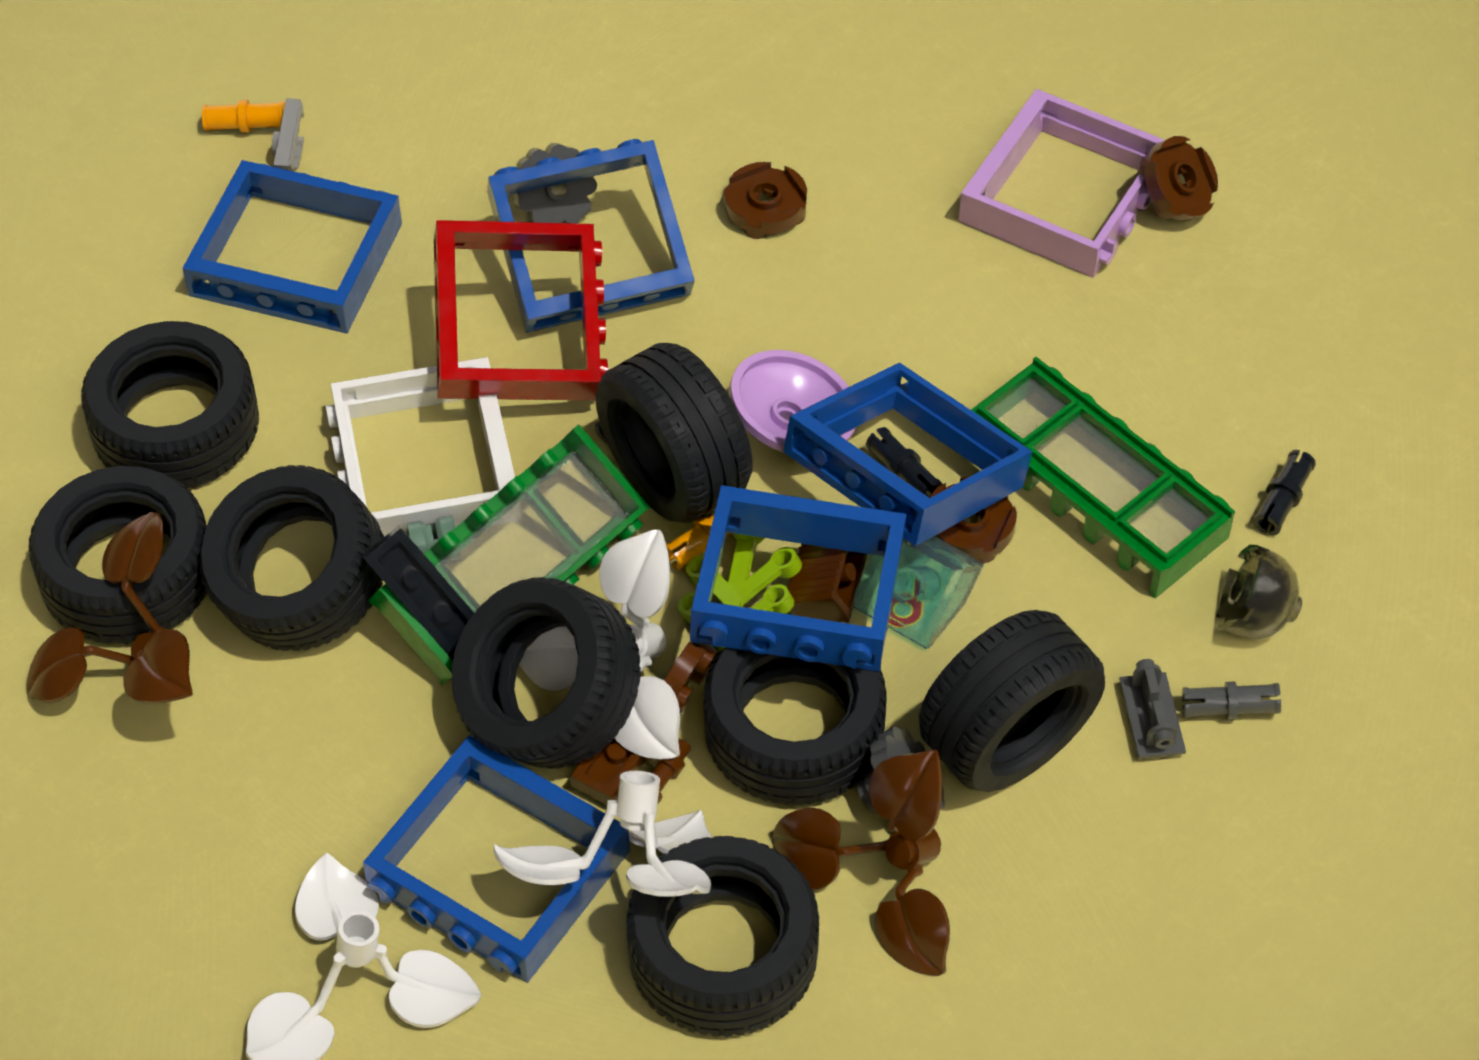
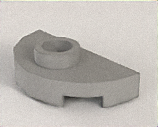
(285, 143)

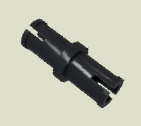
(902, 461)
(1284, 492)

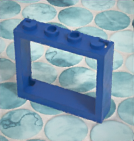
(617, 295)
(284, 296)
(816, 444)
(805, 523)
(532, 795)

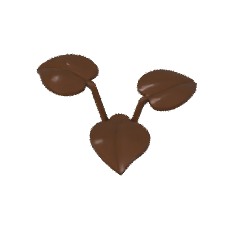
(157, 660)
(909, 795)

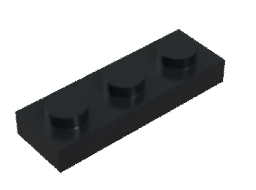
(420, 588)

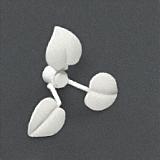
(639, 577)
(637, 811)
(339, 903)

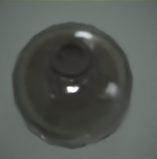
(1259, 595)

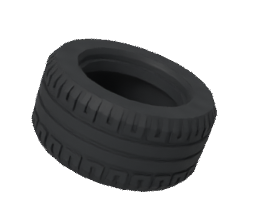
(167, 357)
(673, 431)
(96, 508)
(255, 514)
(494, 646)
(1011, 700)
(783, 768)
(741, 998)

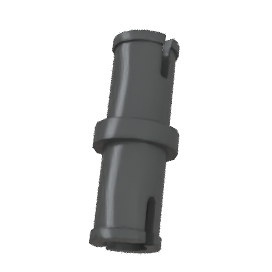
(1231, 700)

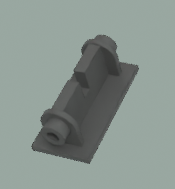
(1152, 711)

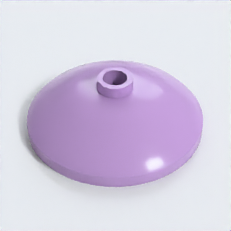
(777, 385)

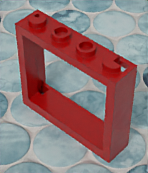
(517, 383)

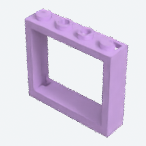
(1079, 127)

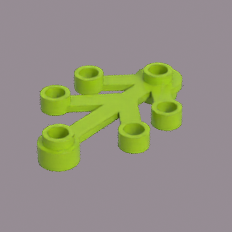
(740, 586)

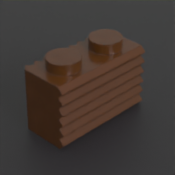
(826, 583)

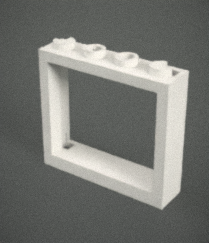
(403, 392)

